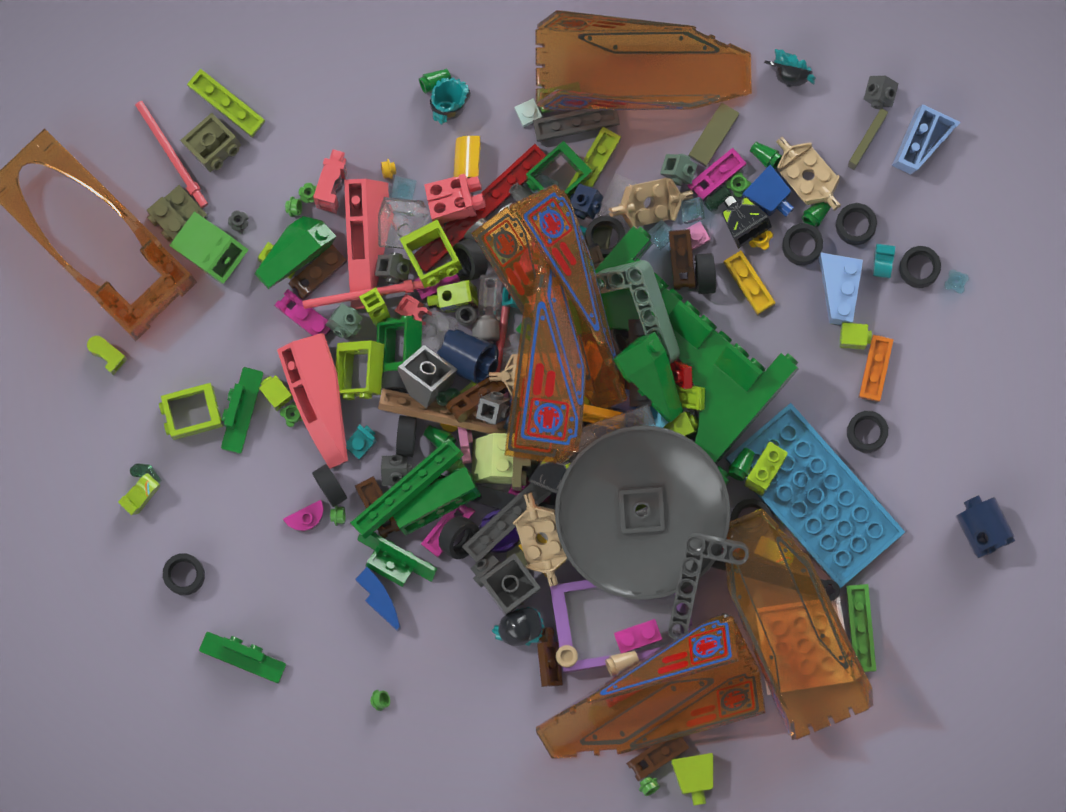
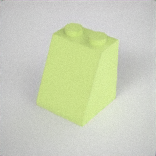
(489, 462)

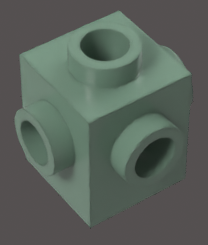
(678, 168)
(344, 321)

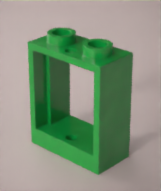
(571, 157)
(387, 335)

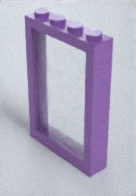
(591, 616)

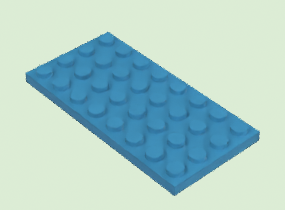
(821, 499)

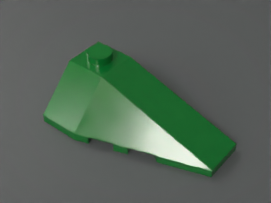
(295, 248)
(649, 369)

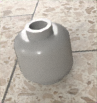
(486, 328)

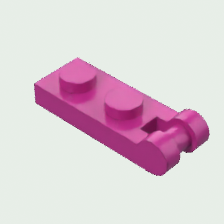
(717, 173)
(306, 318)
(431, 542)

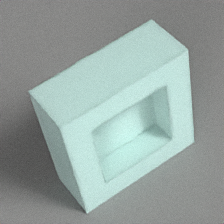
(527, 112)

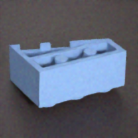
(922, 138)
(841, 286)

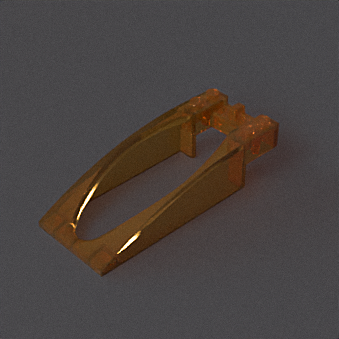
(173, 278)

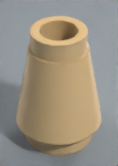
(620, 662)

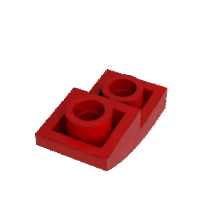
(682, 374)

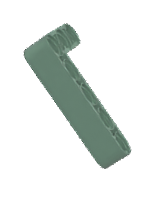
(643, 303)

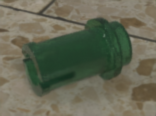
(717, 199)
(447, 396)

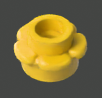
(388, 169)

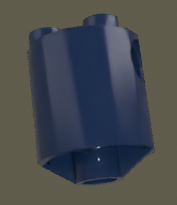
(470, 355)
(985, 526)

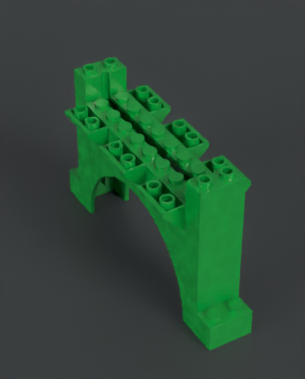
(733, 384)

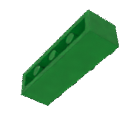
(437, 500)

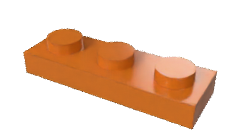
(876, 368)

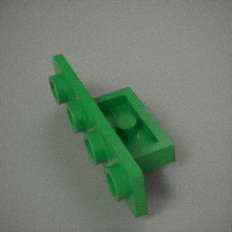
(240, 409)
(394, 561)
(243, 657)

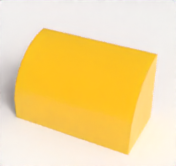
(467, 156)

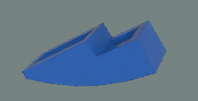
(379, 597)

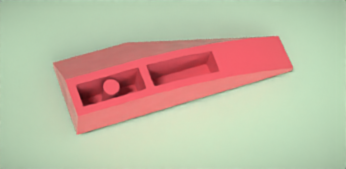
(362, 207)
(316, 394)

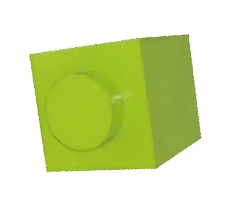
(854, 336)
(275, 392)

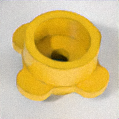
(764, 244)

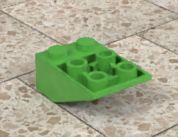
(208, 247)

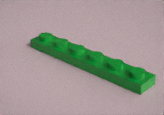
(407, 488)

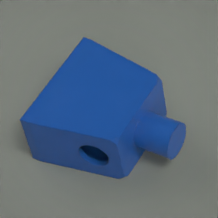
(770, 193)

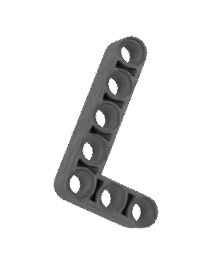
(693, 576)

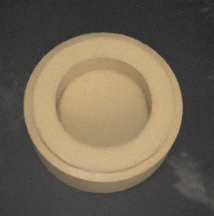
(566, 656)

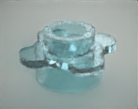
(954, 275)

